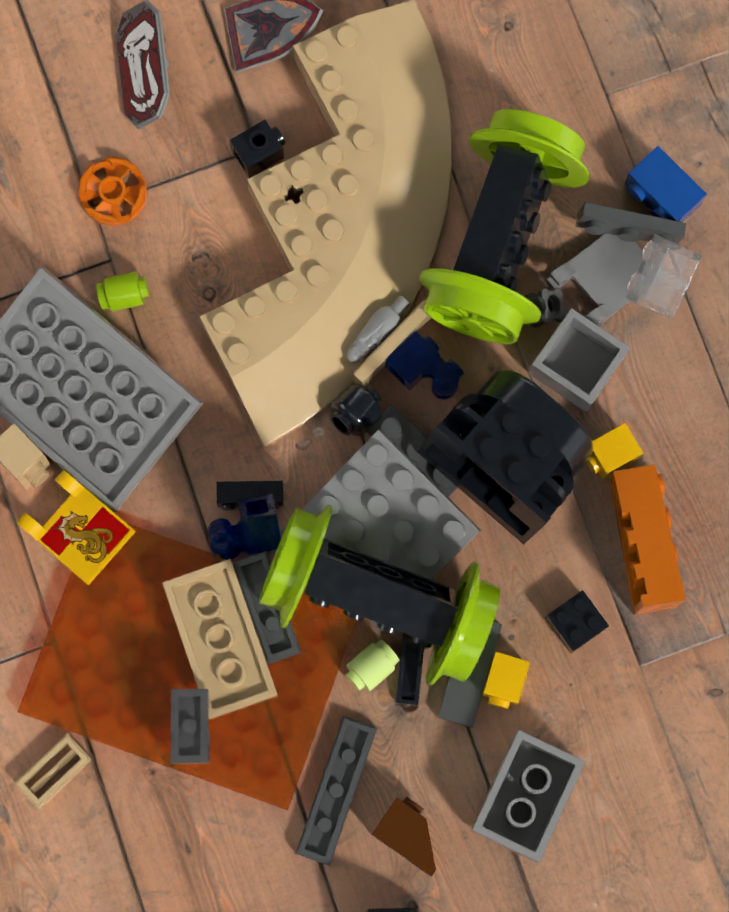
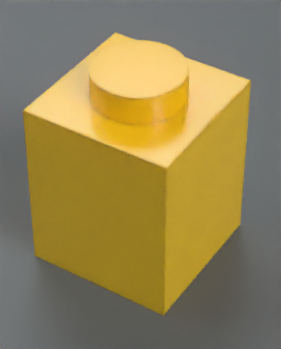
(614, 451)
(505, 680)

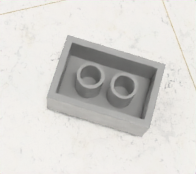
(527, 796)

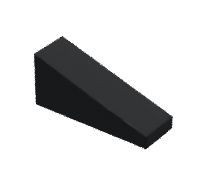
(409, 671)

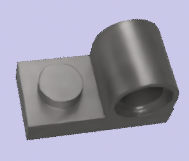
(190, 726)

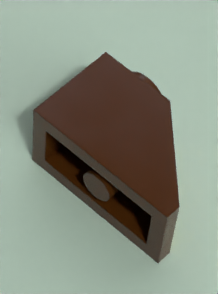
(407, 834)

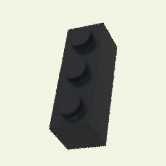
(231, 491)

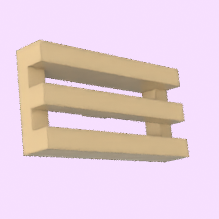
(63, 781)

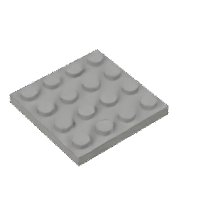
(393, 511)

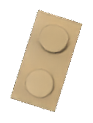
(23, 458)

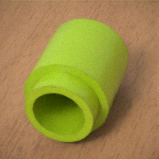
(122, 291)

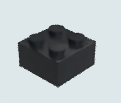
(577, 621)

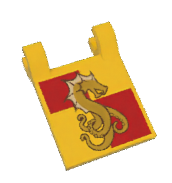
(81, 532)

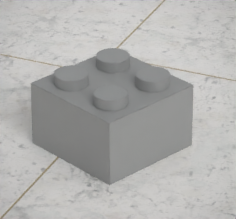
(578, 360)

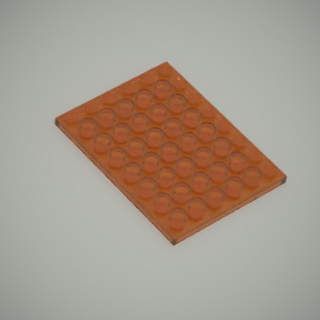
(120, 654)

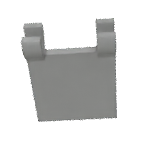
(601, 274)

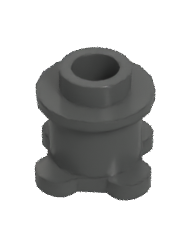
(549, 304)

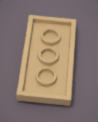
(220, 638)

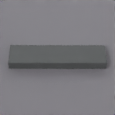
(336, 791)

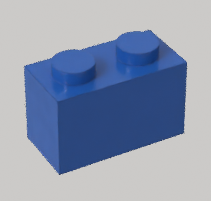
(664, 187)

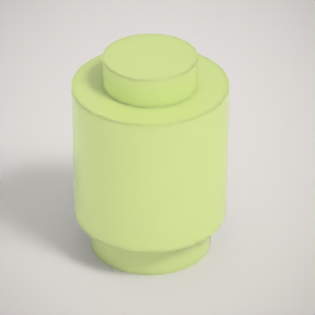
(371, 666)

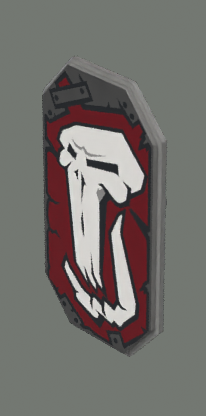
(142, 64)

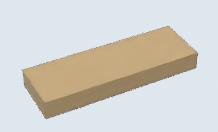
(376, 361)

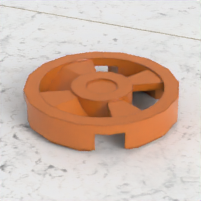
(112, 191)

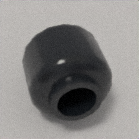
(356, 409)

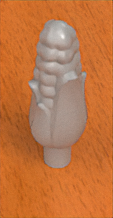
(377, 329)

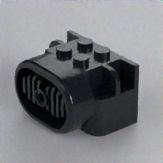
(510, 451)

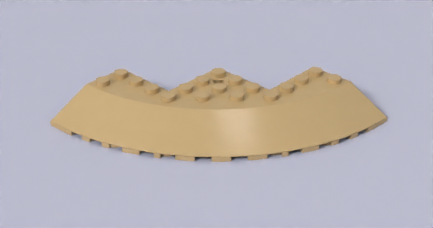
(362, 220)

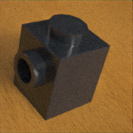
(258, 148)

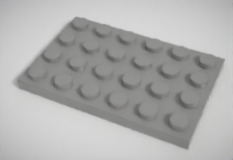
(86, 391)

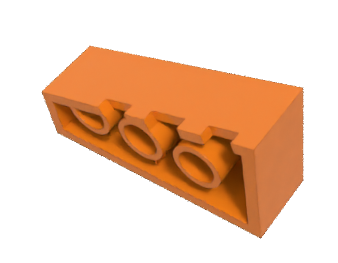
(646, 539)

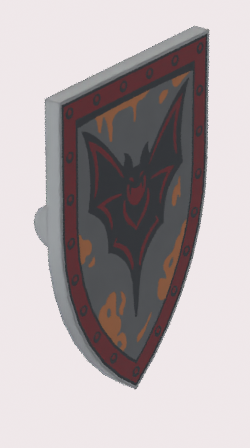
(268, 29)

